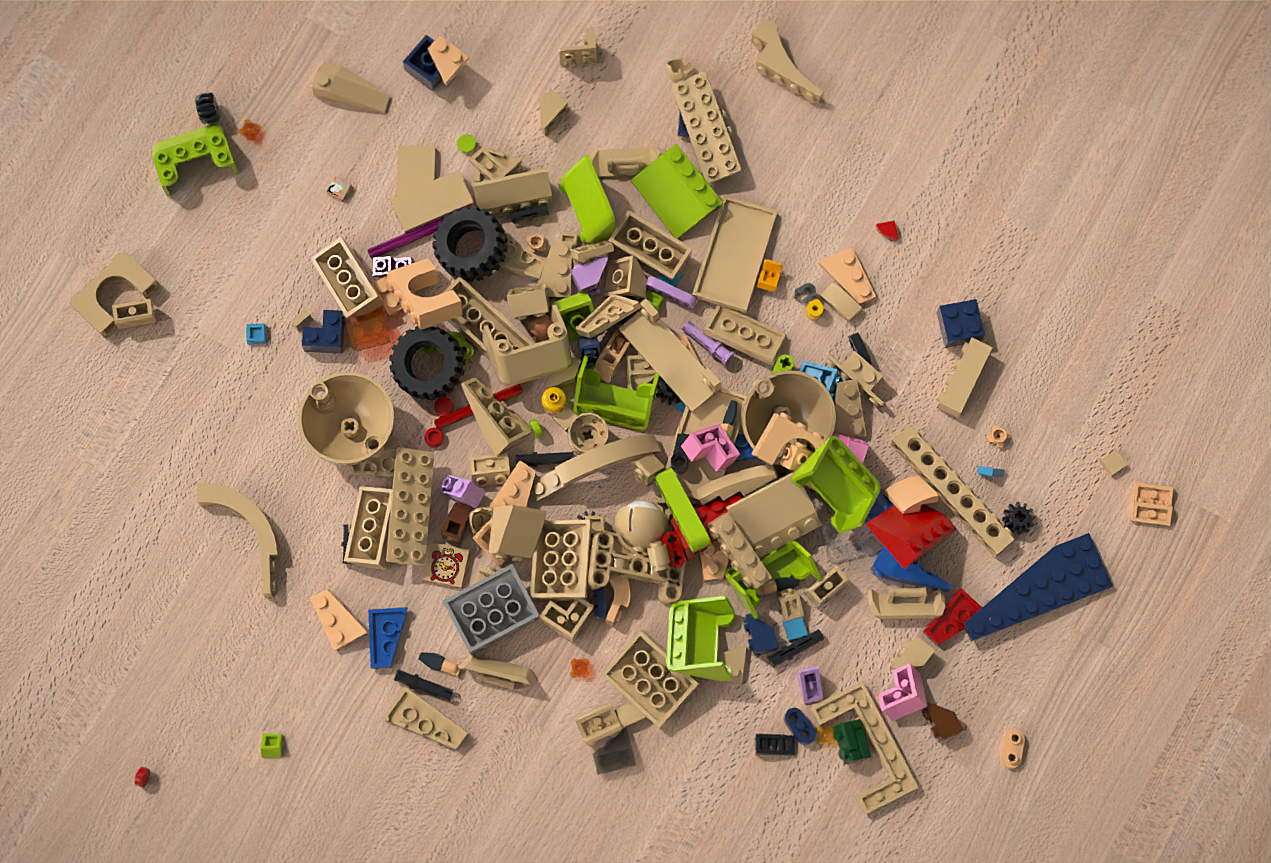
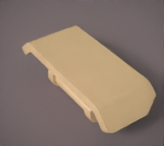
(622, 161)
(906, 603)
(499, 669)

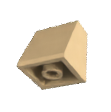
(515, 532)

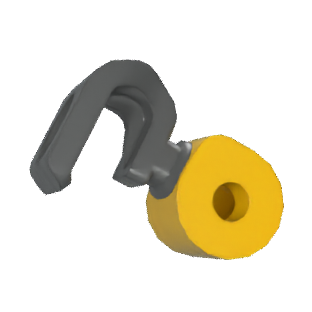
(814, 307)

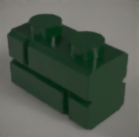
(851, 741)

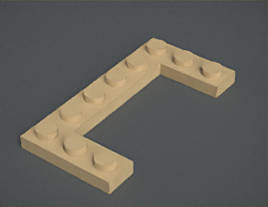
(901, 779)

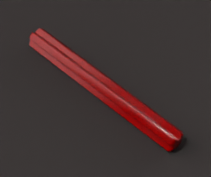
(466, 411)

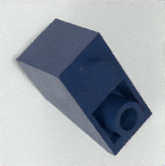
(761, 635)

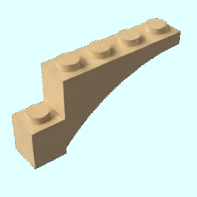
(776, 63)

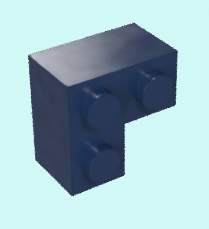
(329, 337)

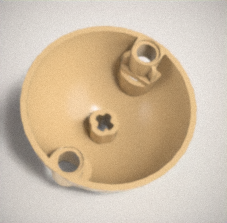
(798, 396)
(354, 403)

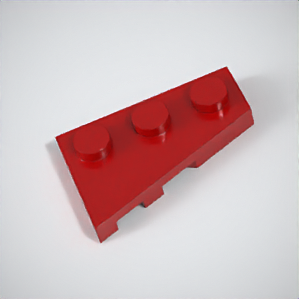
(951, 622)

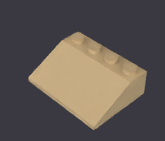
(775, 515)
(561, 561)
(646, 681)

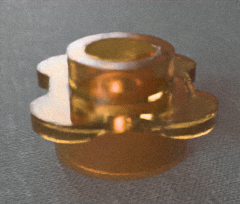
(250, 134)
(575, 663)

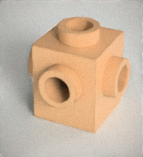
(794, 455)

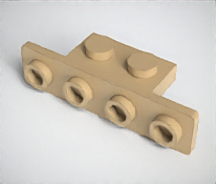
(858, 368)

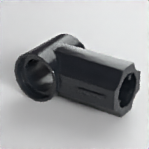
(679, 454)

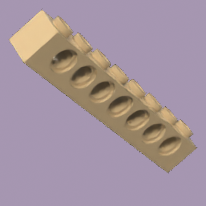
(994, 545)

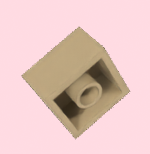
(528, 301)

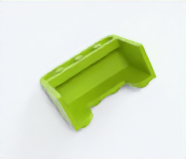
(188, 147)

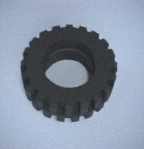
(454, 228)
(445, 380)

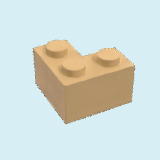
(567, 622)

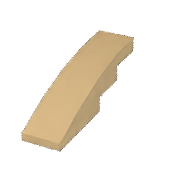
(743, 481)

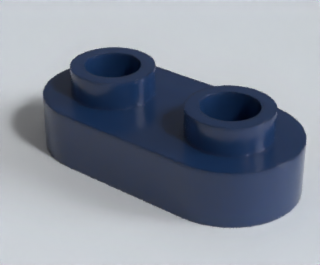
(600, 609)
(801, 725)

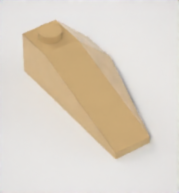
(344, 86)
(497, 423)

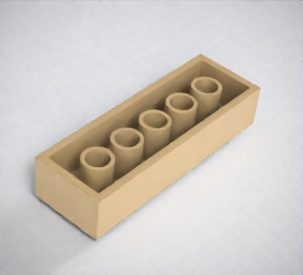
(477, 314)

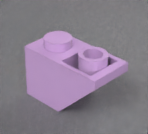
(589, 275)
(462, 491)

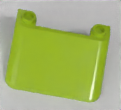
(588, 202)
(841, 482)
(695, 637)

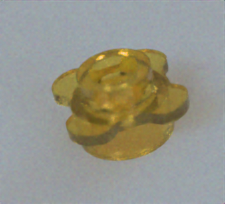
(829, 731)

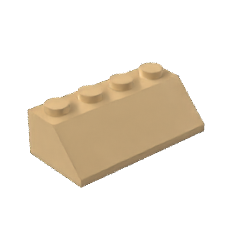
(513, 192)
(651, 245)
(347, 279)
(370, 529)

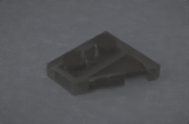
(615, 754)

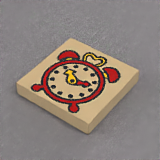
(446, 565)

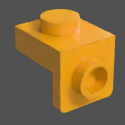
(769, 275)

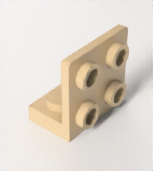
(580, 54)

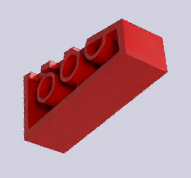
(706, 515)

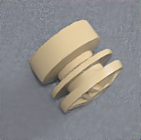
(582, 425)

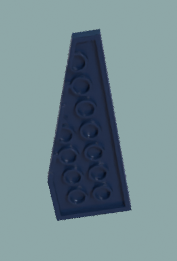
(1055, 580)

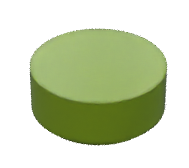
(466, 144)
(535, 426)

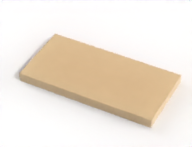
(734, 254)
(708, 414)

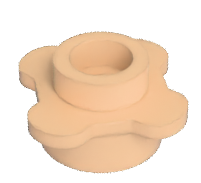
(531, 239)
(996, 430)

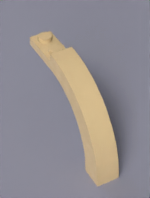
(593, 461)
(229, 499)

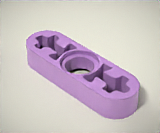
(671, 292)

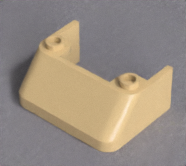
(533, 360)

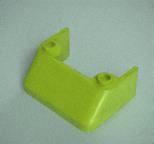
(614, 403)
(783, 562)

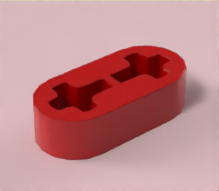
(674, 549)

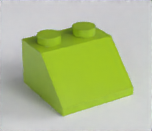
(574, 312)

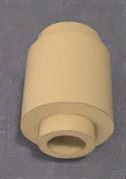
(658, 556)

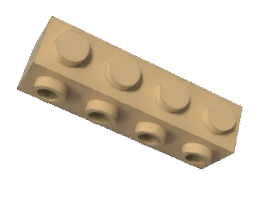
(964, 378)
(739, 551)

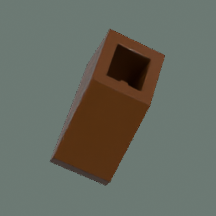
(456, 523)
(943, 721)

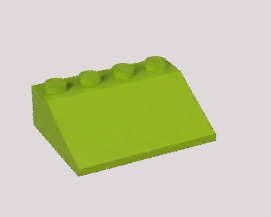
(676, 191)

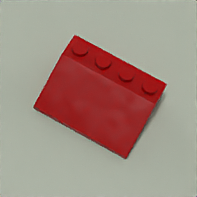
(911, 534)

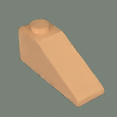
(612, 356)

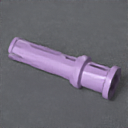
(714, 348)

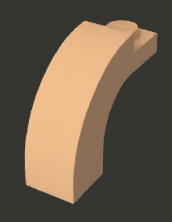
(621, 596)

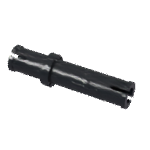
(544, 458)
(789, 651)
(417, 682)

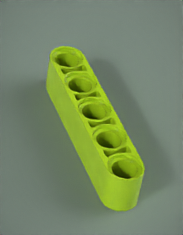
(682, 510)

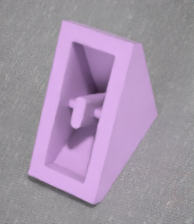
(810, 684)

